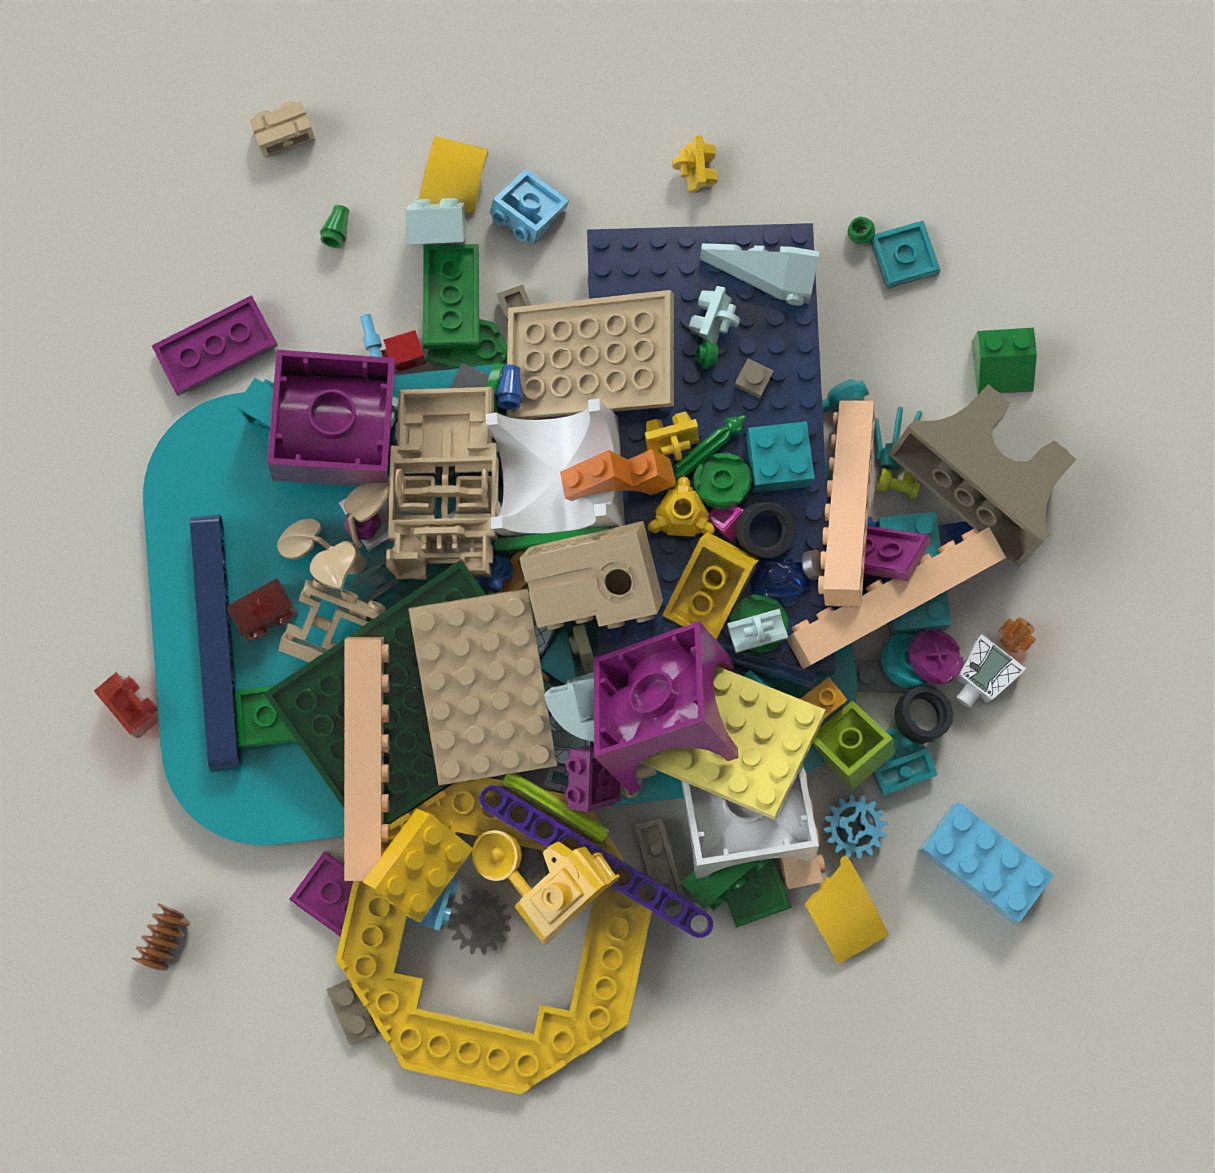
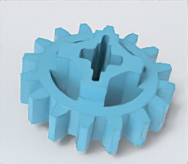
(837, 822)

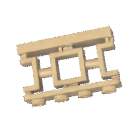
(294, 637)

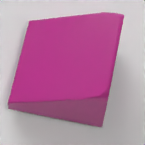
(725, 521)

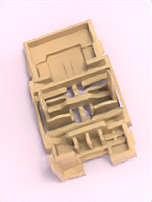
(442, 431)

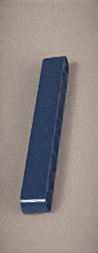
(215, 642)

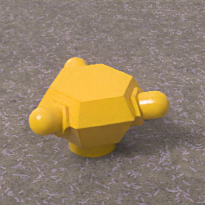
(681, 512)

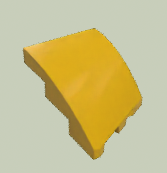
(454, 172)
(845, 913)

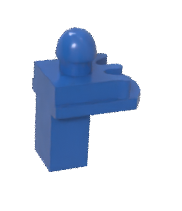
(500, 573)

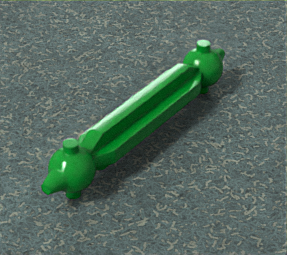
(708, 447)

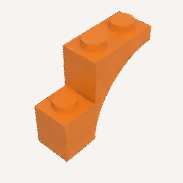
(608, 471)

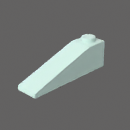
(782, 274)

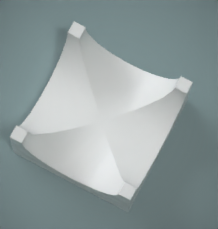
(531, 466)
(733, 835)

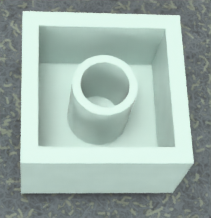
(435, 222)

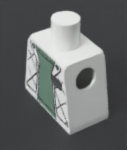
(986, 672)

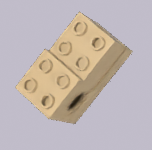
(593, 575)

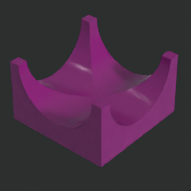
(658, 700)

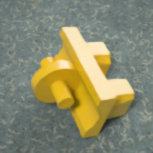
(692, 164)
(674, 437)

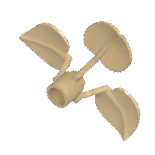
(336, 562)

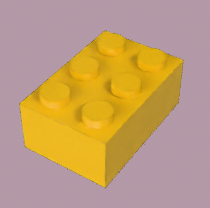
(418, 865)

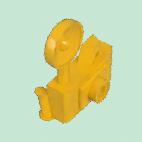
(560, 895)

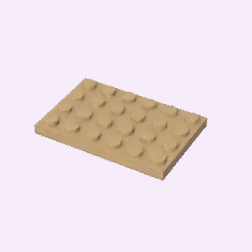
(593, 350)
(483, 686)

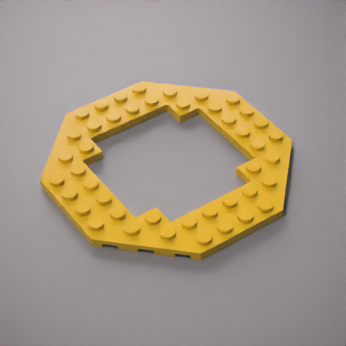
(475, 1049)

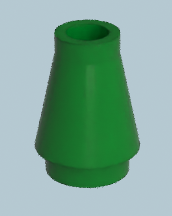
(335, 228)

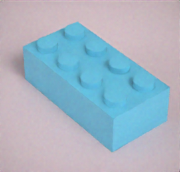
(986, 862)

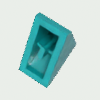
(558, 660)

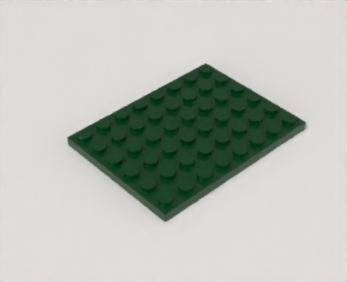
(314, 699)

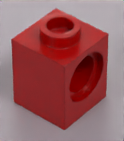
(405, 350)

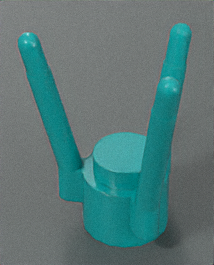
(882, 453)

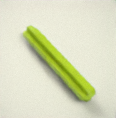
(556, 807)

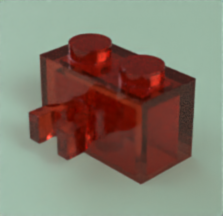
(262, 610)

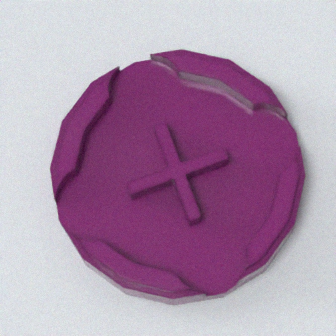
(935, 656)

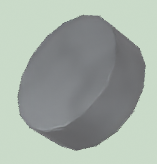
(812, 564)

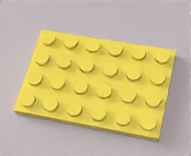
(771, 740)

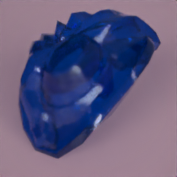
(780, 578)

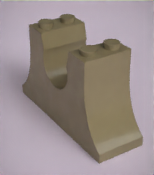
(977, 481)

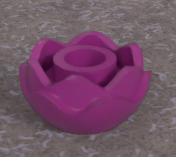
(364, 531)

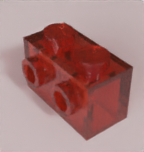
(127, 705)

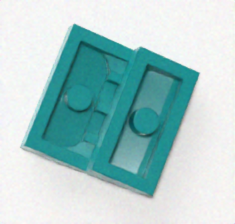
(906, 767)

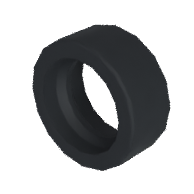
(785, 538)
(940, 704)

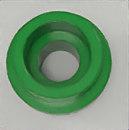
(858, 224)
(706, 354)

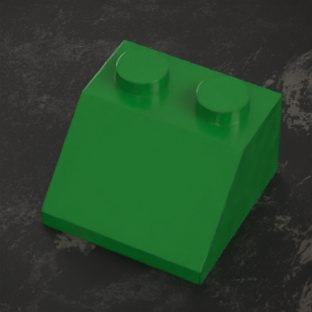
(1005, 359)

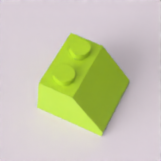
(853, 745)

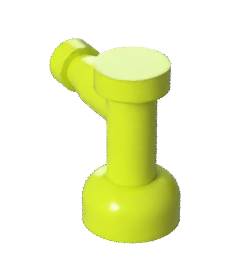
(906, 485)

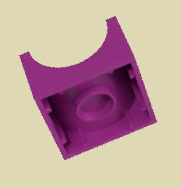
(331, 418)

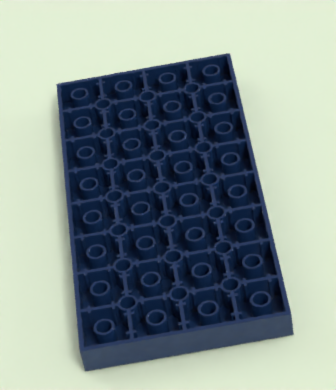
(769, 333)

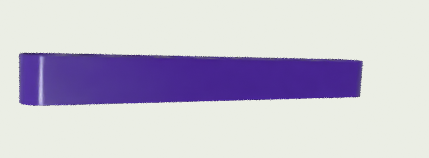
(637, 878)

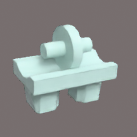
(718, 317)
(757, 631)

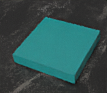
(905, 254)

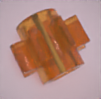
(1017, 635)

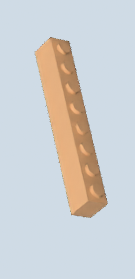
(849, 504)
(895, 597)
(365, 755)

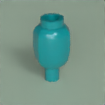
(846, 391)

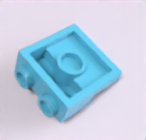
(527, 207)

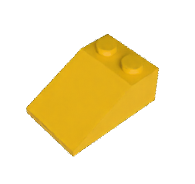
(710, 584)

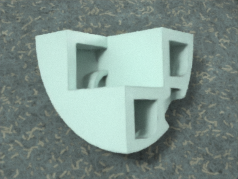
(574, 706)

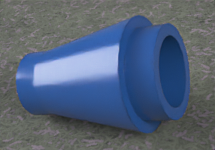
(509, 391)

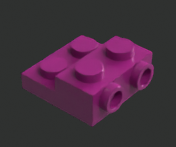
(589, 782)

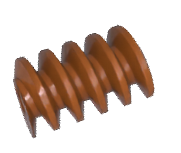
(162, 938)

